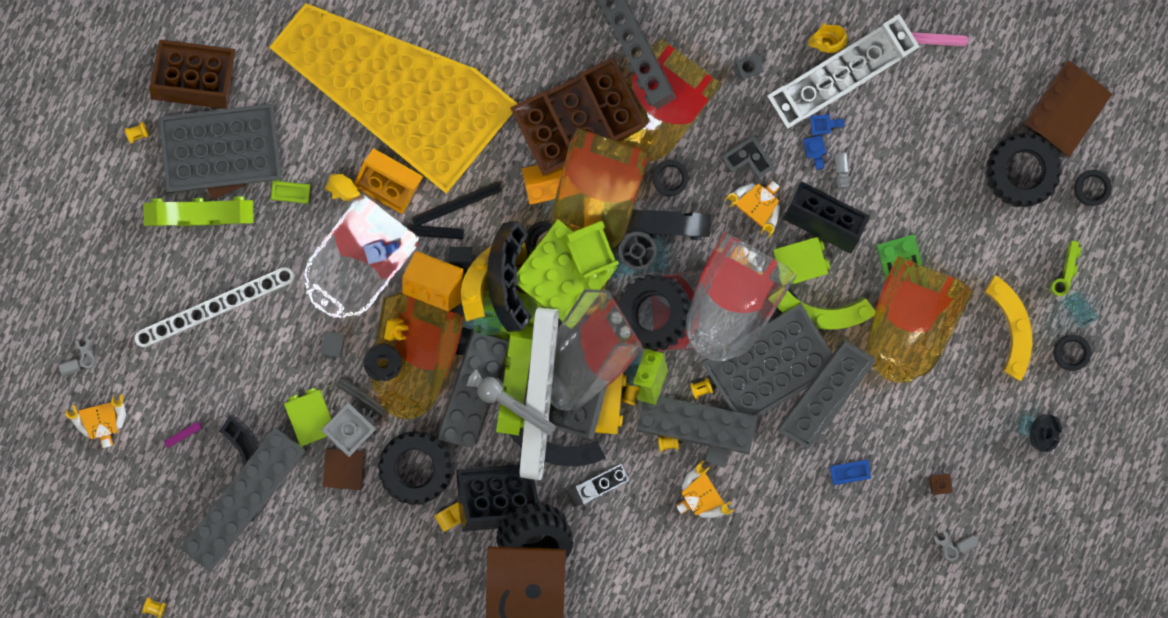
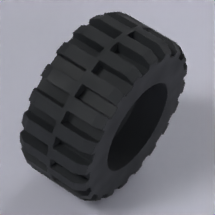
(1049, 170)
(679, 307)
(441, 467)
(535, 521)

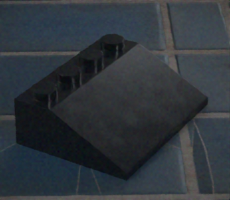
(491, 494)

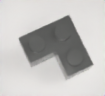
(748, 153)

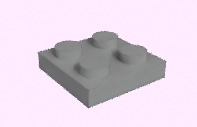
(348, 429)

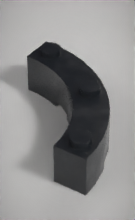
(670, 223)
(462, 258)
(503, 276)
(243, 439)
(566, 455)

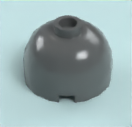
(638, 251)

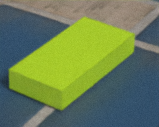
(290, 192)

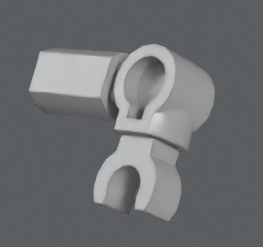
(841, 169)
(87, 360)
(952, 552)

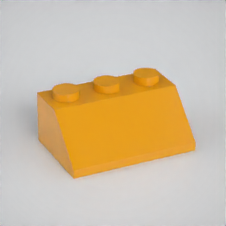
(387, 181)
(540, 187)
(433, 281)

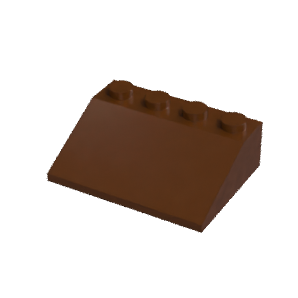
(192, 74)
(1067, 108)

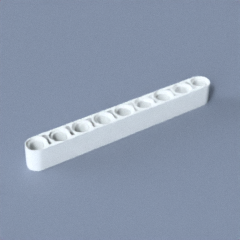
(207, 314)
(539, 391)

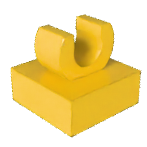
(394, 329)

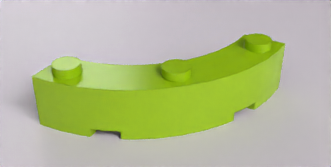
(198, 212)
(832, 318)
(516, 379)

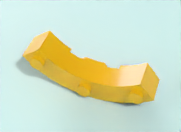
(476, 284)
(1018, 326)
(609, 416)

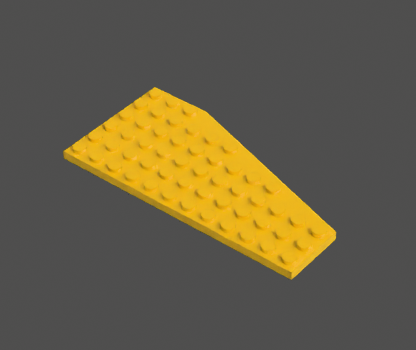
(407, 96)

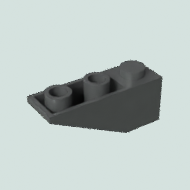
(597, 485)

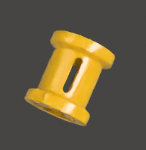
(136, 132)
(701, 388)
(630, 394)
(667, 443)
(153, 608)

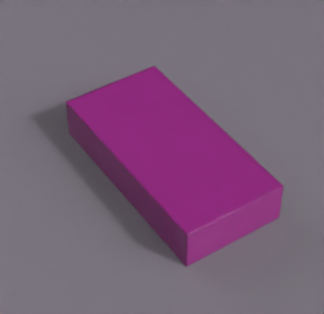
(183, 434)

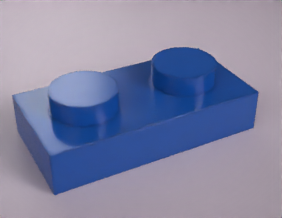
(850, 472)

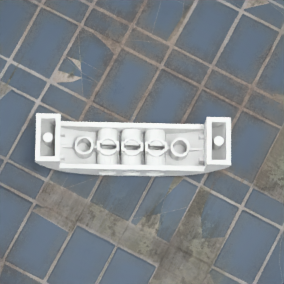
(843, 72)

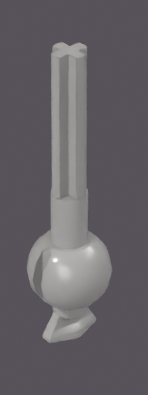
(491, 390)

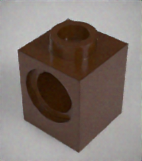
(940, 484)

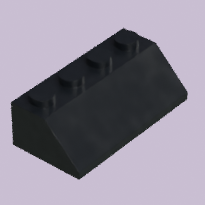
(826, 217)

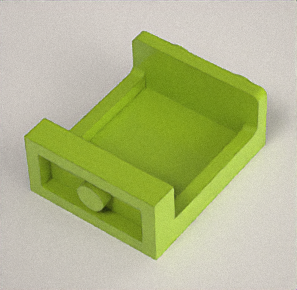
(590, 251)
(804, 259)
(650, 376)
(308, 416)

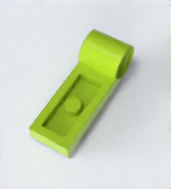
(1069, 270)

